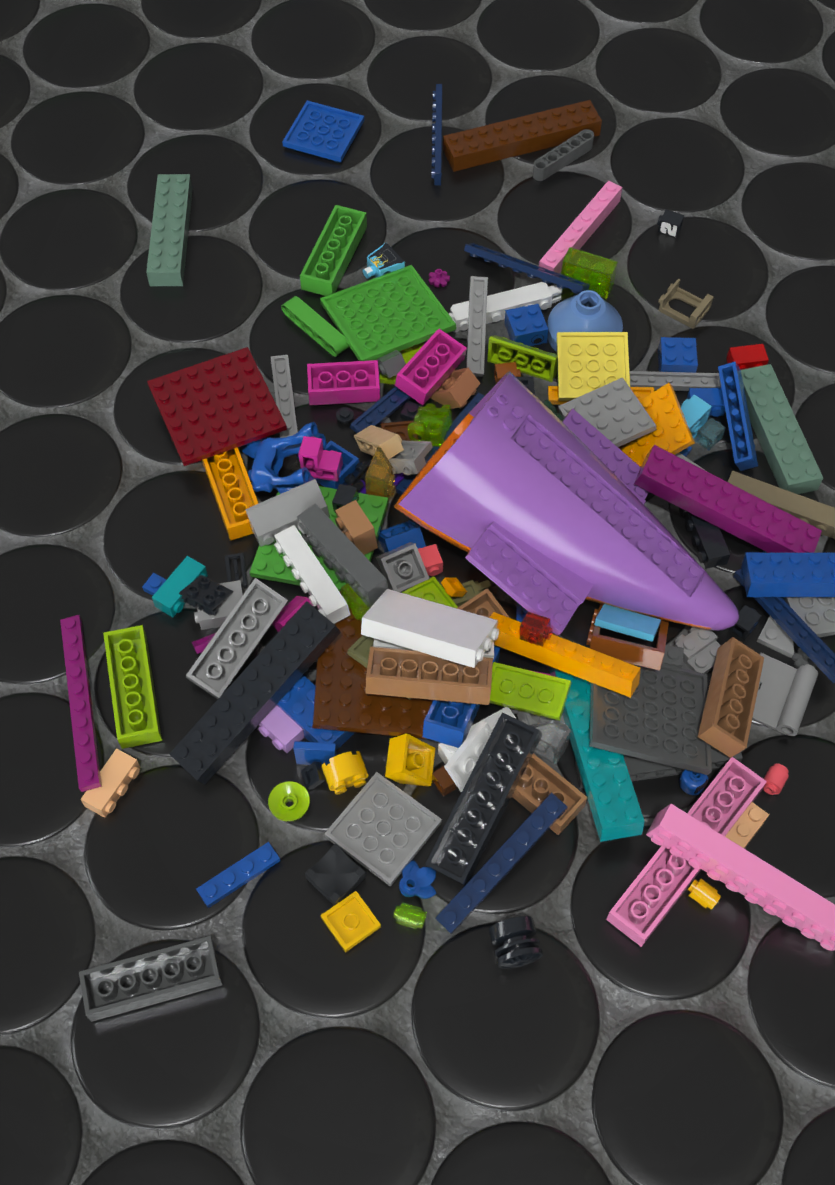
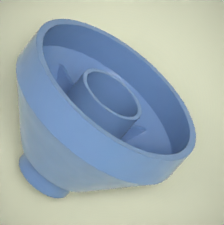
(583, 314)

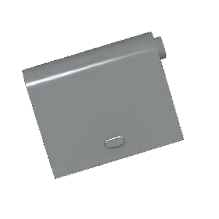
(783, 695)

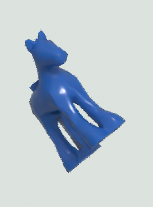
(269, 457)

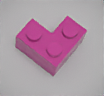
(320, 462)

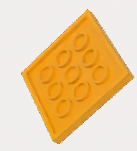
(671, 426)

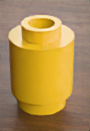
(704, 893)

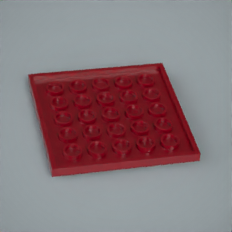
(216, 406)

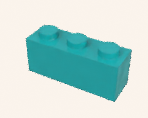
(167, 596)

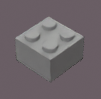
(403, 567)

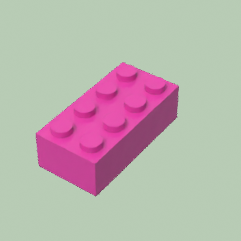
(430, 366)
(343, 382)

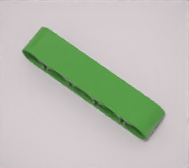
(315, 326)

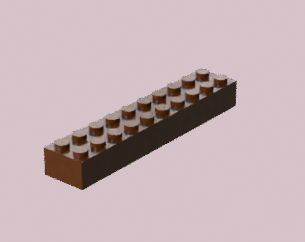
(519, 135)

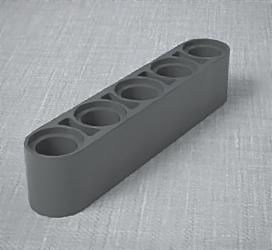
(563, 155)

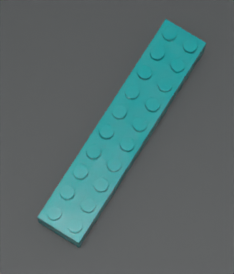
(601, 771)

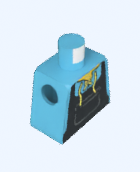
(382, 262)

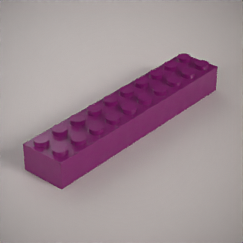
(725, 504)

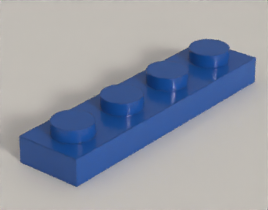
(238, 875)

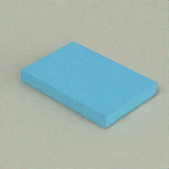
(627, 622)

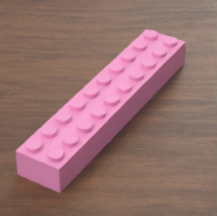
(745, 874)
(667, 875)

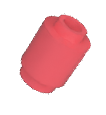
(776, 779)

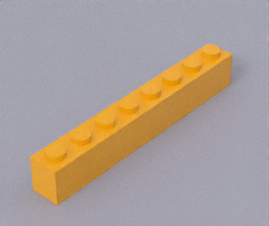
(570, 658)

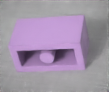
(281, 729)

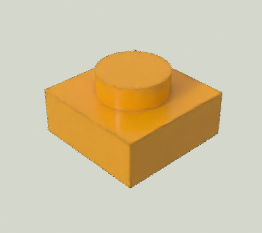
(453, 587)

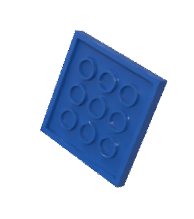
(323, 131)

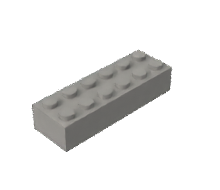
(236, 638)

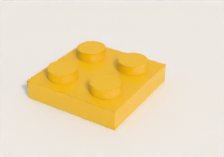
(350, 921)

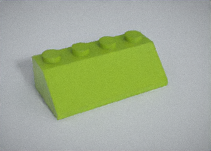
(527, 358)

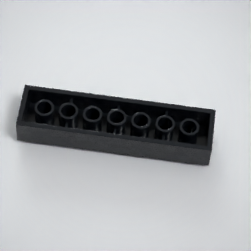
(484, 799)

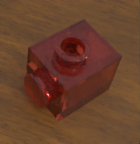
(535, 629)

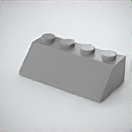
(282, 511)

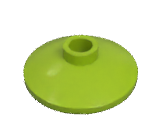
(288, 792)

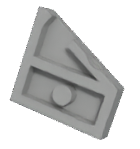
(776, 638)

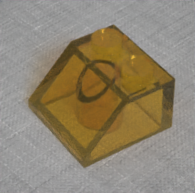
(380, 476)

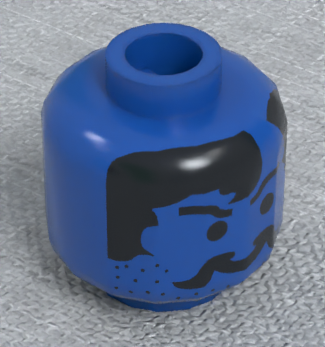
(693, 782)

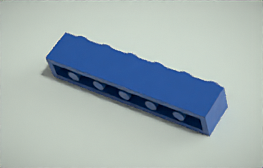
(737, 416)

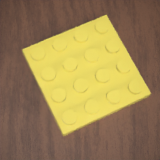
(590, 361)

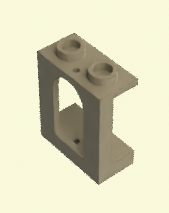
(674, 292)

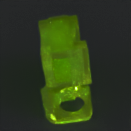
(434, 420)

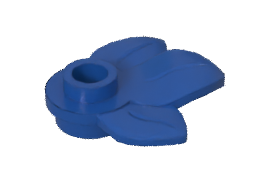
(420, 880)

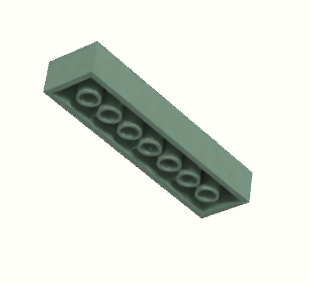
(169, 230)
(779, 432)

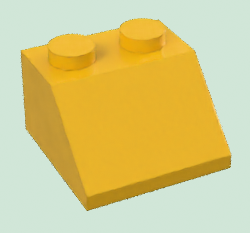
(410, 761)

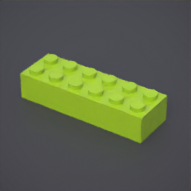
(132, 687)

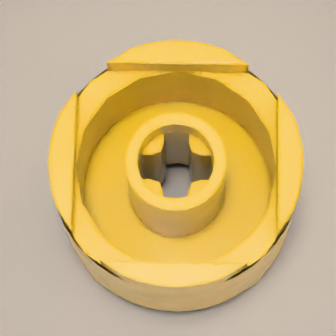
(345, 771)

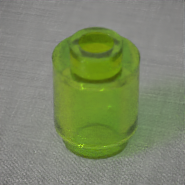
(410, 916)

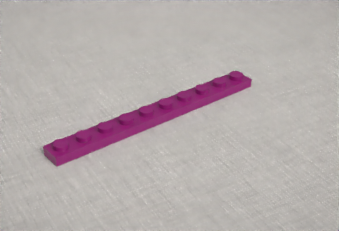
(80, 704)

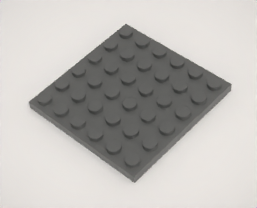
(657, 721)

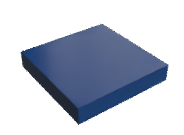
(309, 752)

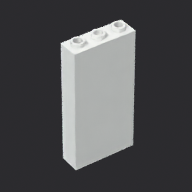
(430, 628)

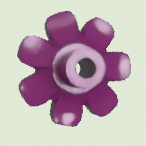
(438, 278)

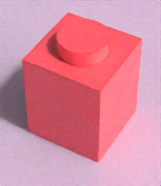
(431, 560)

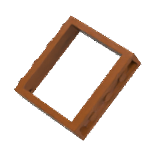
(628, 651)

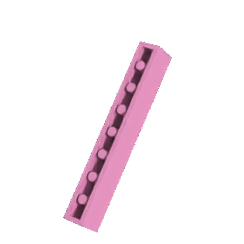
(583, 226)

